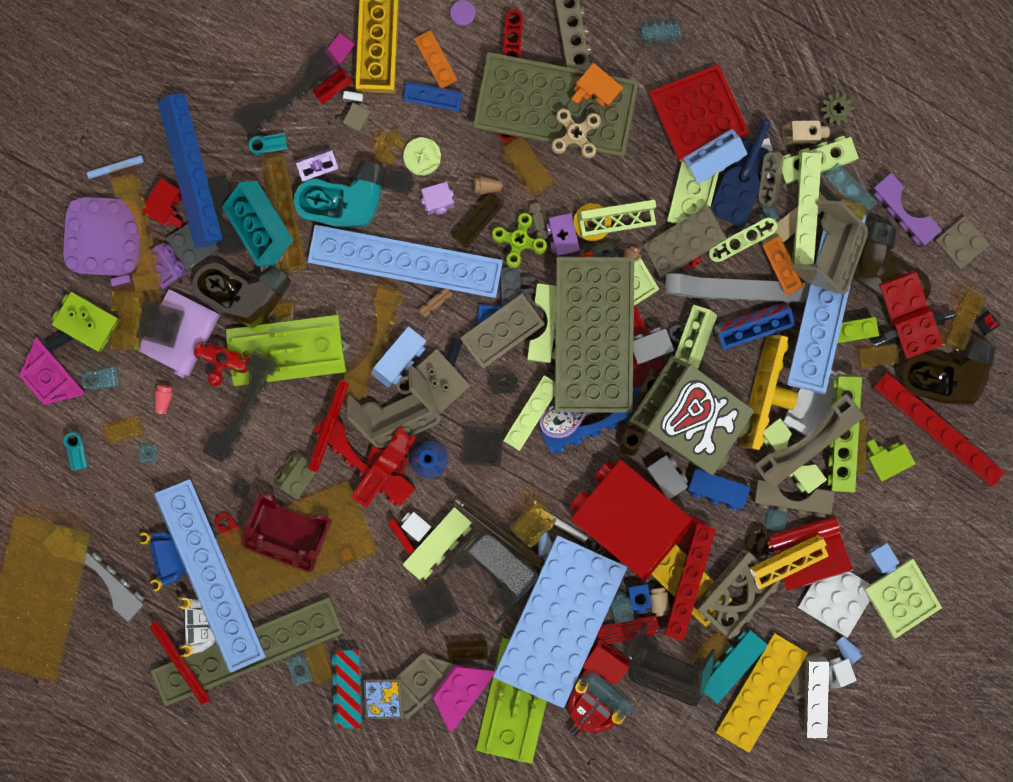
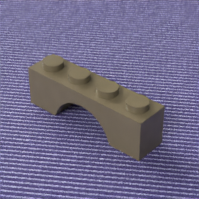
(818, 501)

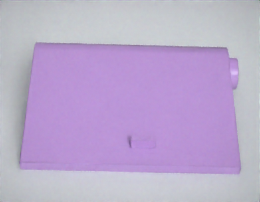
(195, 327)

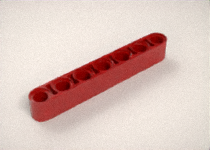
(514, 48)

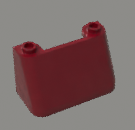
(285, 534)

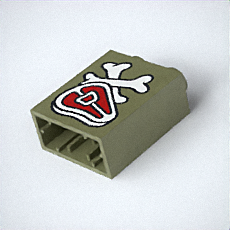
(693, 416)

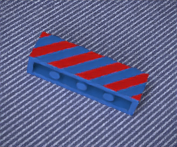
(754, 325)

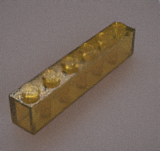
(281, 198)

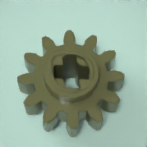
(832, 114)

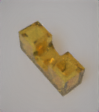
(130, 307)
(960, 328)

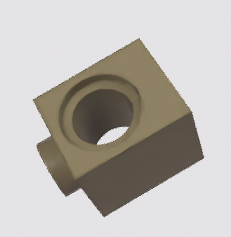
(357, 117)

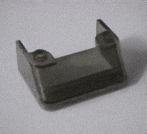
(500, 563)
(666, 673)

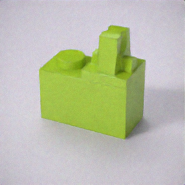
(888, 463)

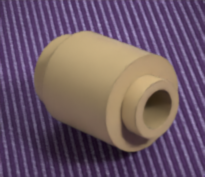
(659, 601)

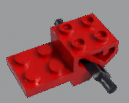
(910, 316)

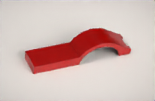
(383, 468)

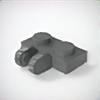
(511, 284)

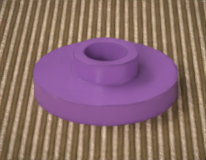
(463, 13)

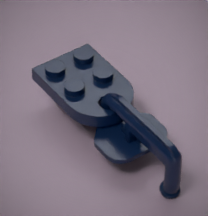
(736, 198)

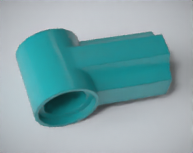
(270, 144)
(76, 453)

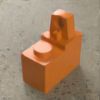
(597, 84)

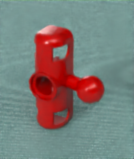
(211, 353)

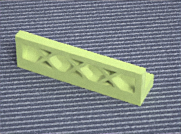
(611, 212)

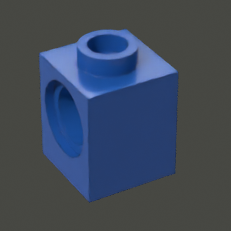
(640, 589)

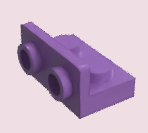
(168, 265)

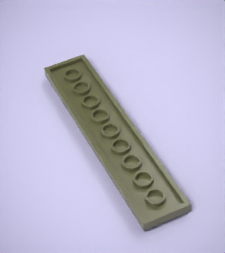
(277, 638)

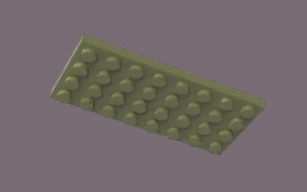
(525, 95)
(594, 334)

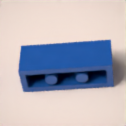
(718, 490)

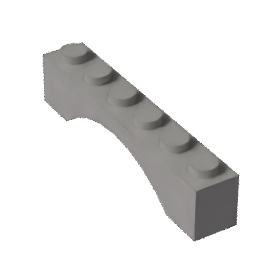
(123, 598)

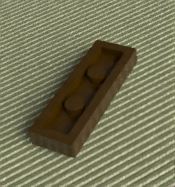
(477, 220)

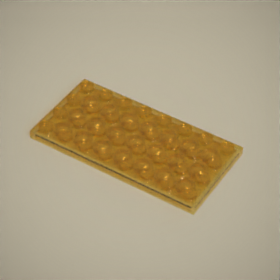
(345, 543)
(39, 595)

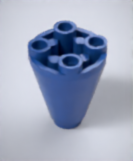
(435, 466)

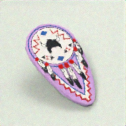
(560, 423)

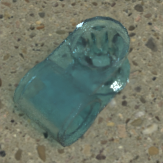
(104, 378)

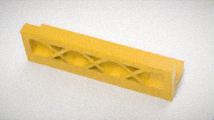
(786, 558)

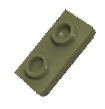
(294, 475)

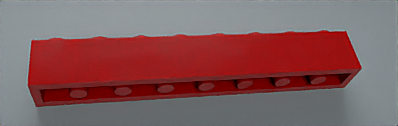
(938, 430)

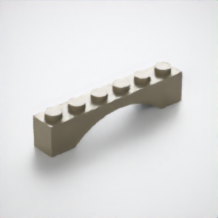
(839, 419)

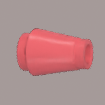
(162, 398)

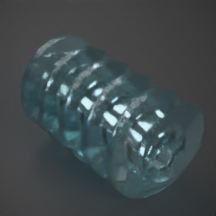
(660, 31)

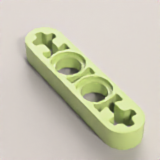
(744, 241)

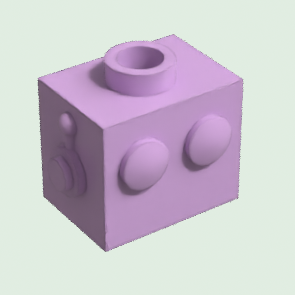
(437, 198)

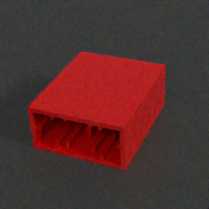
(630, 518)

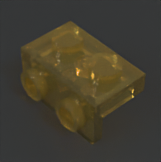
(533, 524)

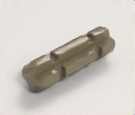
(538, 221)

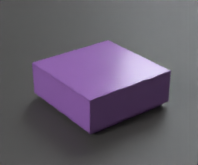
(121, 281)

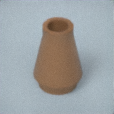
(486, 185)

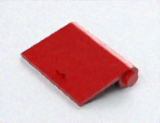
(831, 566)

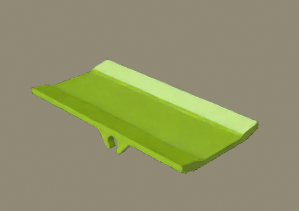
(301, 347)
(510, 720)

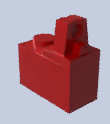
(161, 203)
(605, 661)

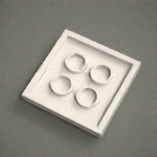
(837, 601)

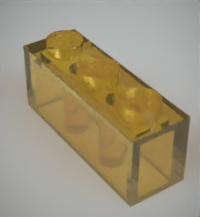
(527, 167)

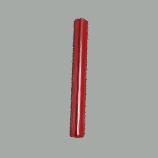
(328, 426)
(179, 663)

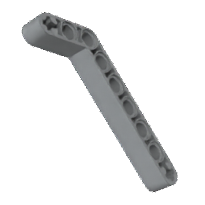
(732, 289)

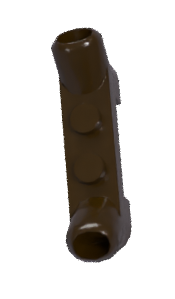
(634, 435)

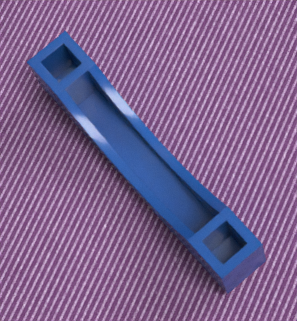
(558, 444)

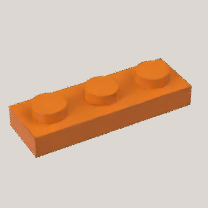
(435, 59)
(782, 265)

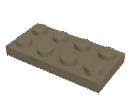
(685, 241)
(502, 330)

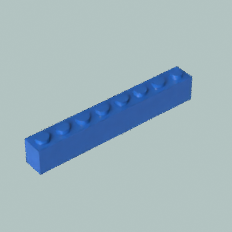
(189, 170)

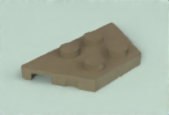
(421, 681)

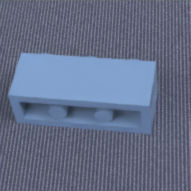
(715, 156)
(399, 357)

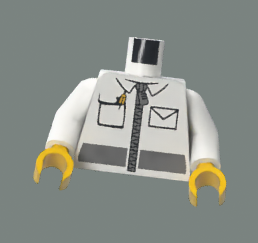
(196, 626)

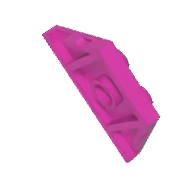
(47, 376)
(459, 692)

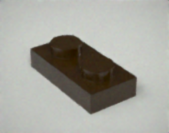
(468, 651)

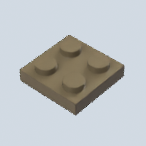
(962, 242)

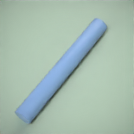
(115, 167)

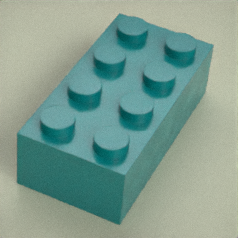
(257, 223)

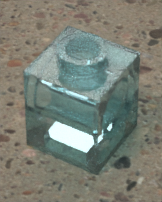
(622, 608)
(300, 679)

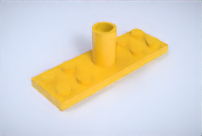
(766, 392)

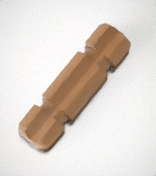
(435, 302)

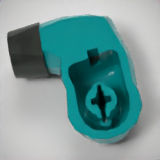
(342, 204)

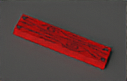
(626, 630)

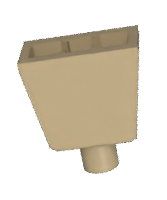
(803, 132)

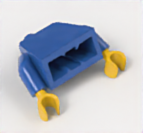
(165, 558)

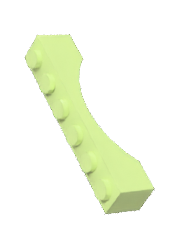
(807, 209)

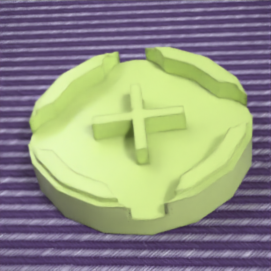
(422, 156)

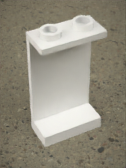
(811, 408)

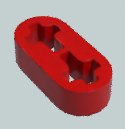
(231, 523)

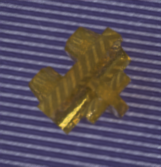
(383, 153)

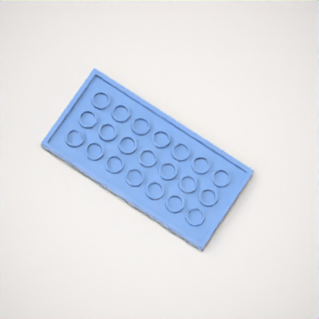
(560, 621)

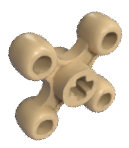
(569, 138)

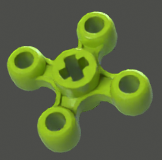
(521, 233)

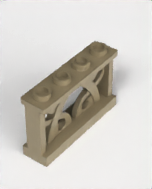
(710, 599)

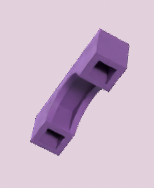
(889, 193)

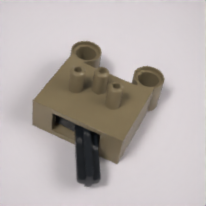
(441, 376)

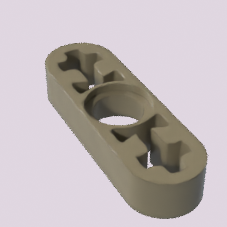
(767, 163)

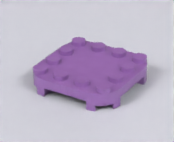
(101, 237)

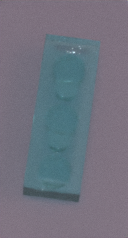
(849, 186)
(607, 695)

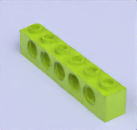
(845, 482)

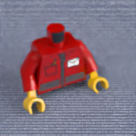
(589, 712)

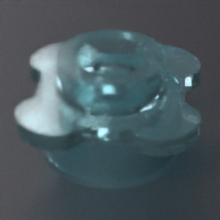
(143, 456)

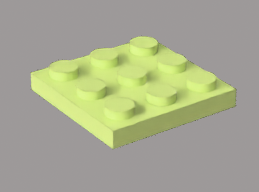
(902, 598)

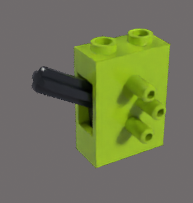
(82, 322)

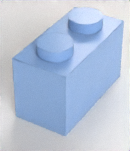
(882, 558)

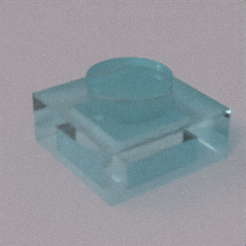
(770, 212)
(776, 520)

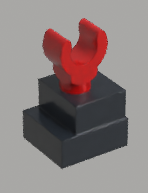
(986, 323)

